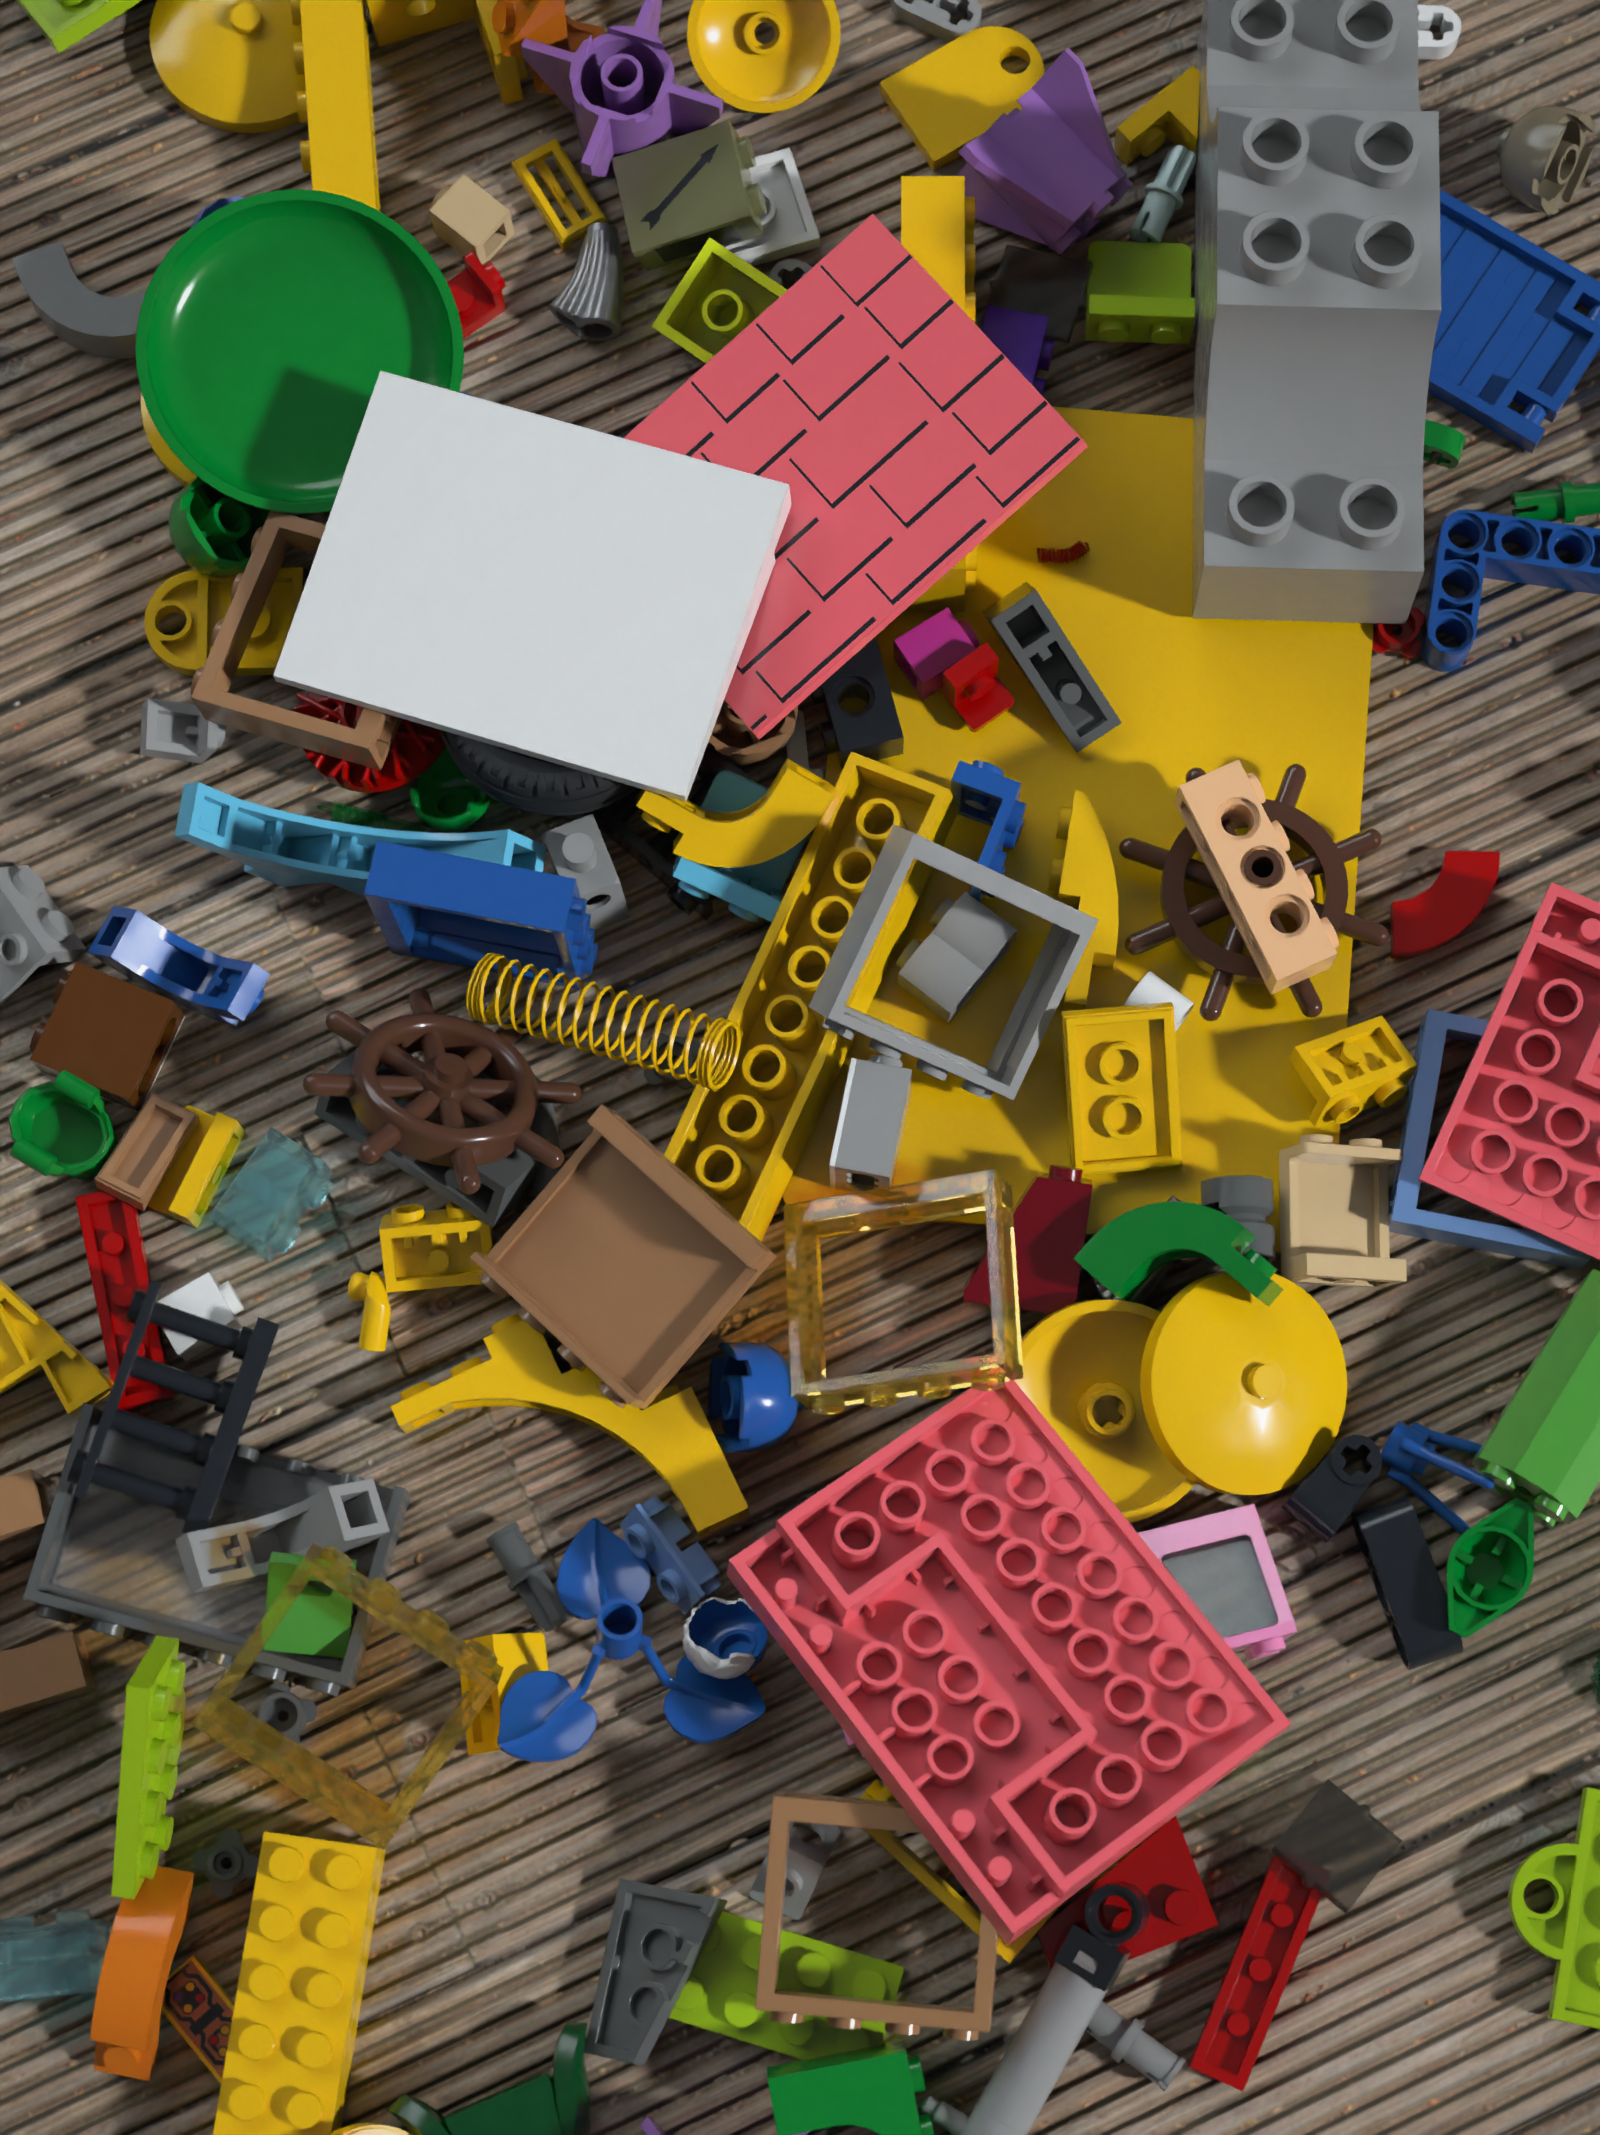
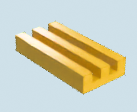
(578, 227)

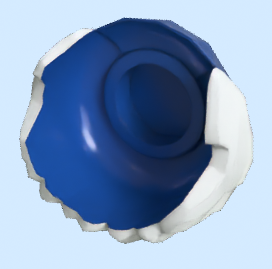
(724, 1638)

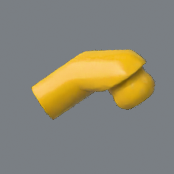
(376, 1309)

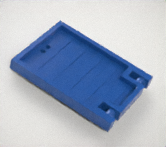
(1508, 326)

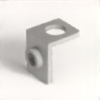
(803, 1868)

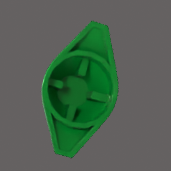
(1490, 1567)

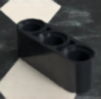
(1406, 1582)

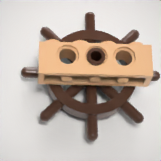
(1253, 886)

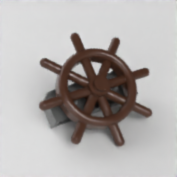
(434, 1113)

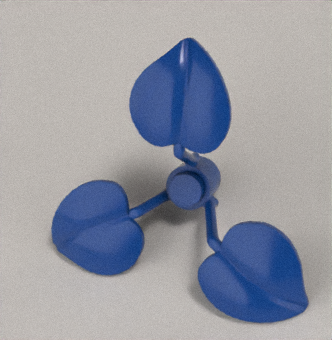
(608, 1581)

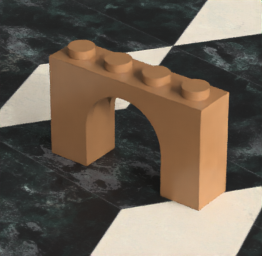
(54, 1666)

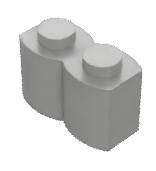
(955, 956)

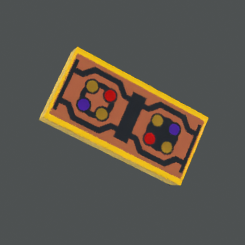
(200, 2012)

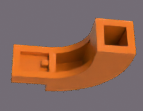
(137, 1974)

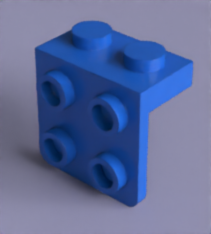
(994, 801)

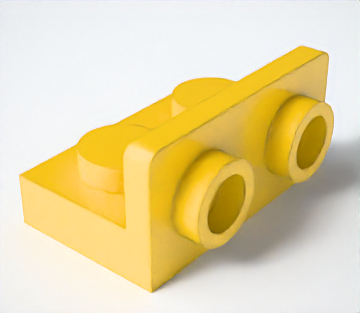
(1353, 1070)
(432, 1247)

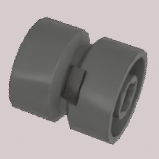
(1246, 1201)

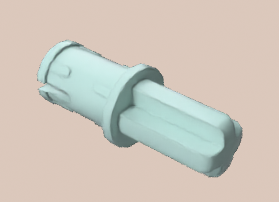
(1163, 195)

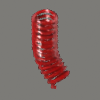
(1049, 555)

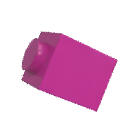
(932, 649)

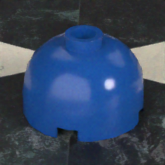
(752, 1396)

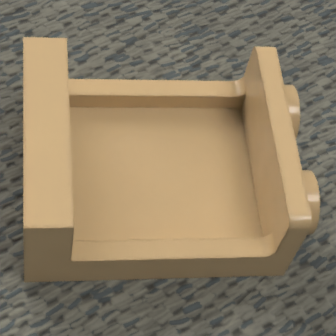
(1337, 1213)

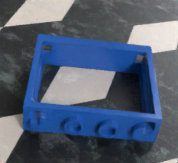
(468, 907)

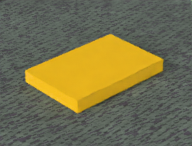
(1122, 1088)

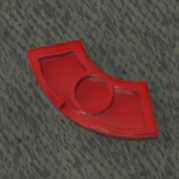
(1446, 907)

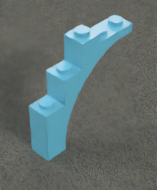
(311, 850)

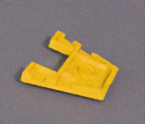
(33, 1344)

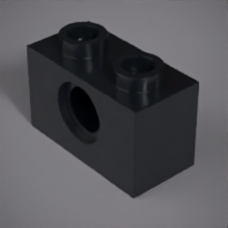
(874, 730)

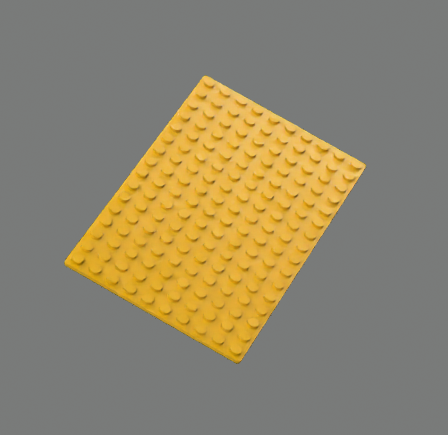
(1185, 701)

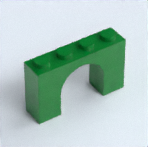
(852, 2087)

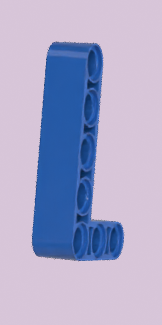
(1491, 561)

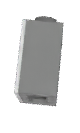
(870, 1124)

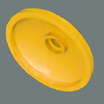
(760, 74)

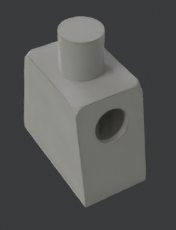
(580, 853)

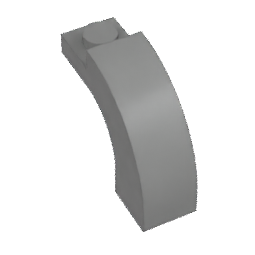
(72, 311)
(240, 1552)

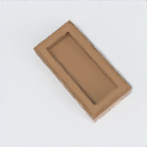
(147, 1151)

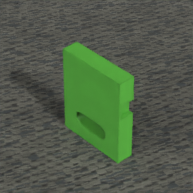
(316, 1620)

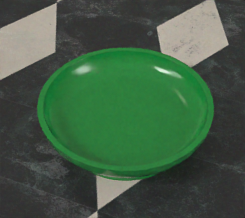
(274, 335)

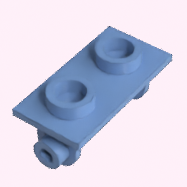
(681, 1576)

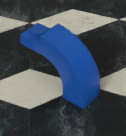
(177, 968)

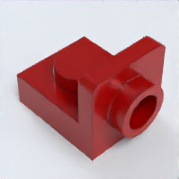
(477, 294)
(975, 689)

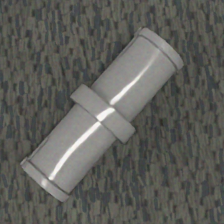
(1134, 2045)

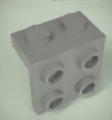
(30, 929)

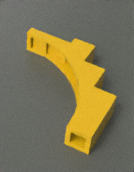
(524, 1374)

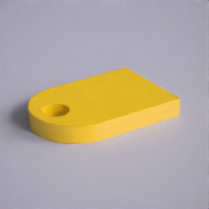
(960, 90)
(206, 601)

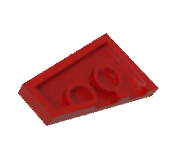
(1170, 1883)

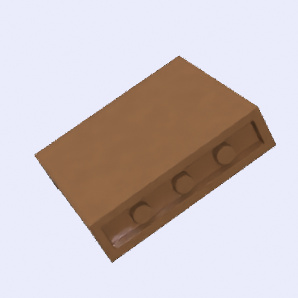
(624, 1262)

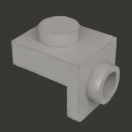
(178, 732)

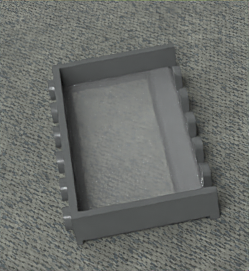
(123, 1569)

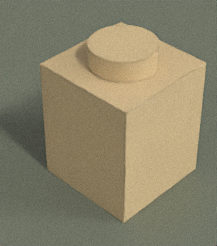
(471, 219)

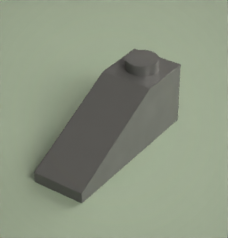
(1051, 666)

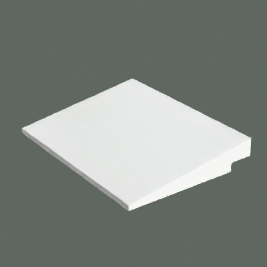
(535, 585)

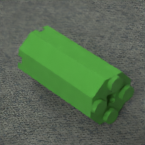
(1550, 1429)

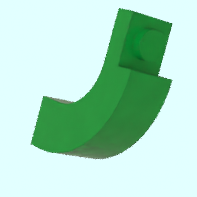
(1153, 1235)

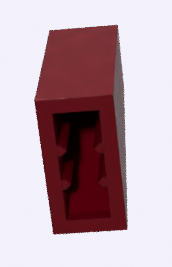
(1048, 1235)

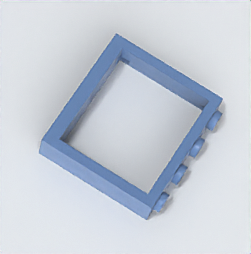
(1413, 1142)

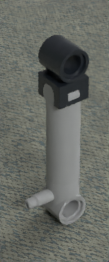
(1054, 2024)

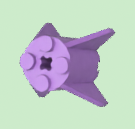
(622, 90)
(1049, 164)

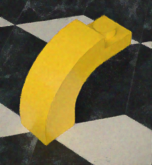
(747, 835)

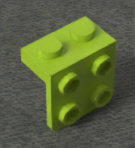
(1140, 293)

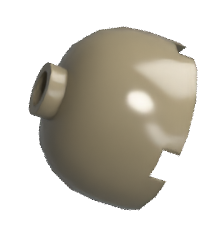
(1545, 156)

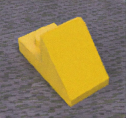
(1169, 114)

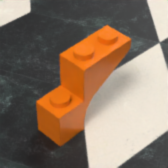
(542, 22)

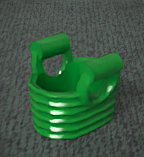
(62, 1128)

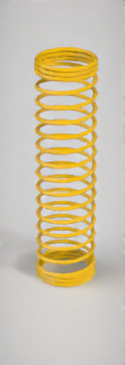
(704, 1067)

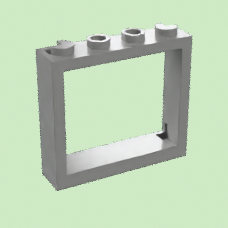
(1033, 1008)

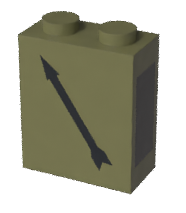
(688, 192)

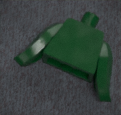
(536, 2106)

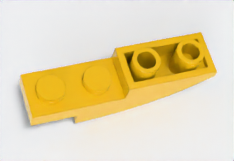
(1088, 884)

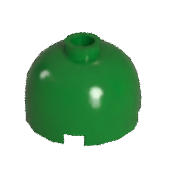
(213, 529)

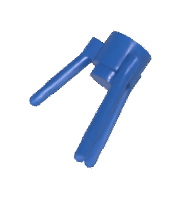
(1412, 1450)

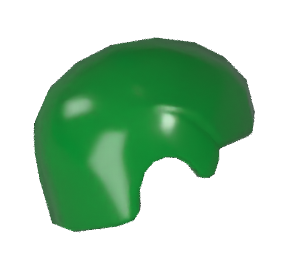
(446, 797)

